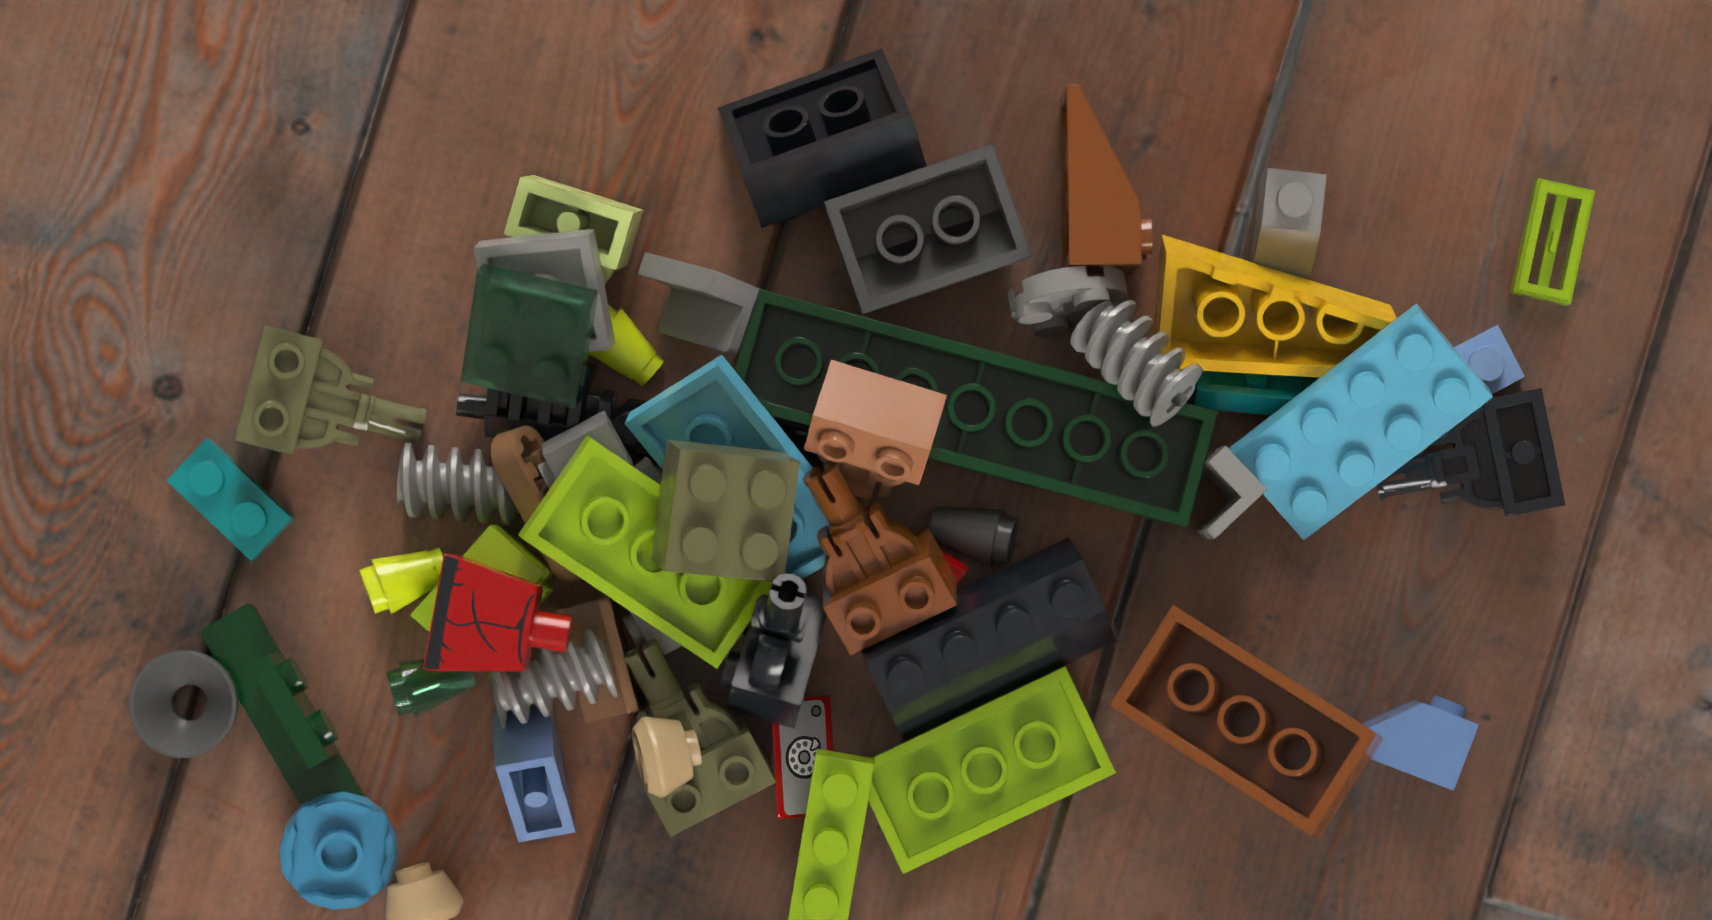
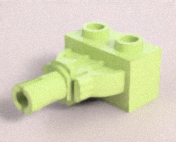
(552, 207)

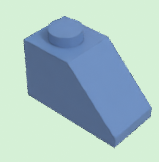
(1425, 739)
(533, 776)

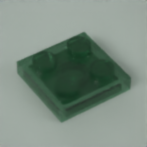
(529, 335)

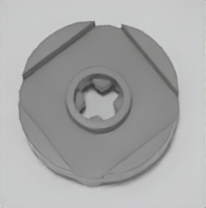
(1064, 297)

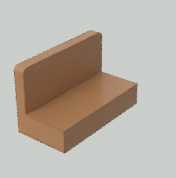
(605, 622)

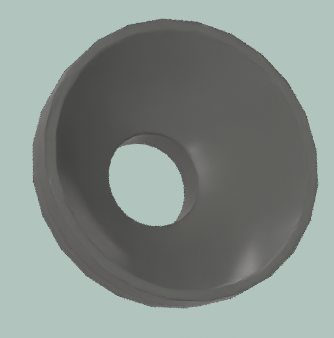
(154, 708)

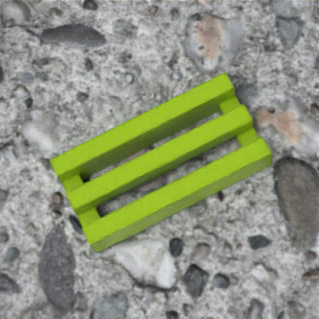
(1541, 289)

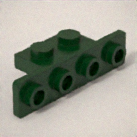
(278, 706)

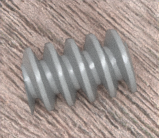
(1135, 361)
(452, 484)
(554, 677)

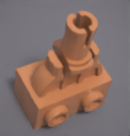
(873, 428)

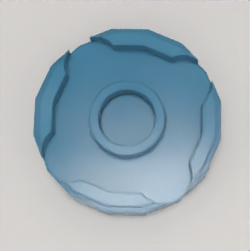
(338, 850)

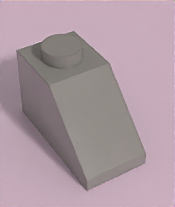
(1288, 220)

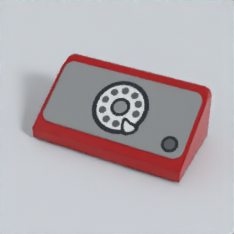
(796, 754)

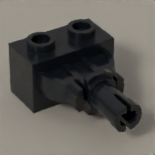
(1497, 456)
(776, 654)

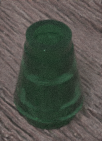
(422, 690)

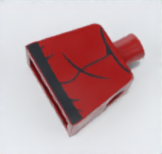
(489, 620)

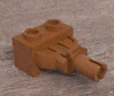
(878, 574)

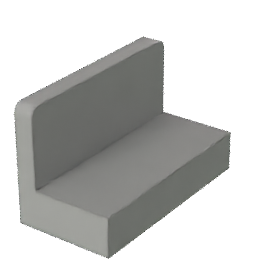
(702, 304)
(1236, 484)

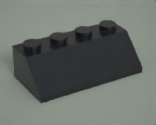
(992, 641)

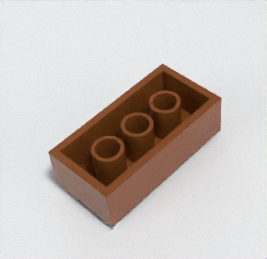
(1246, 722)

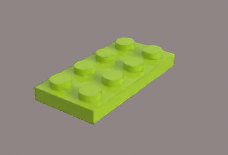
(603, 529)
(986, 769)

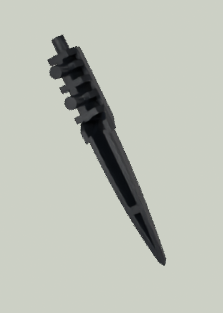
(509, 411)

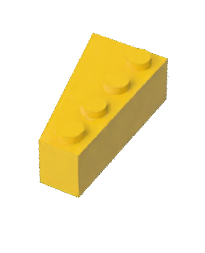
(1256, 317)

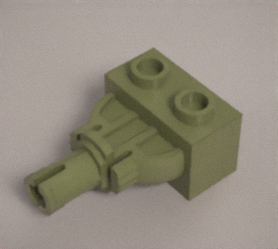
(303, 395)
(730, 751)

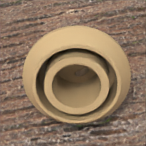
(664, 754)
(422, 895)

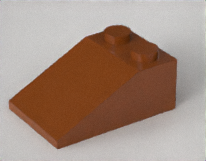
(1097, 199)

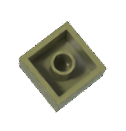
(725, 511)

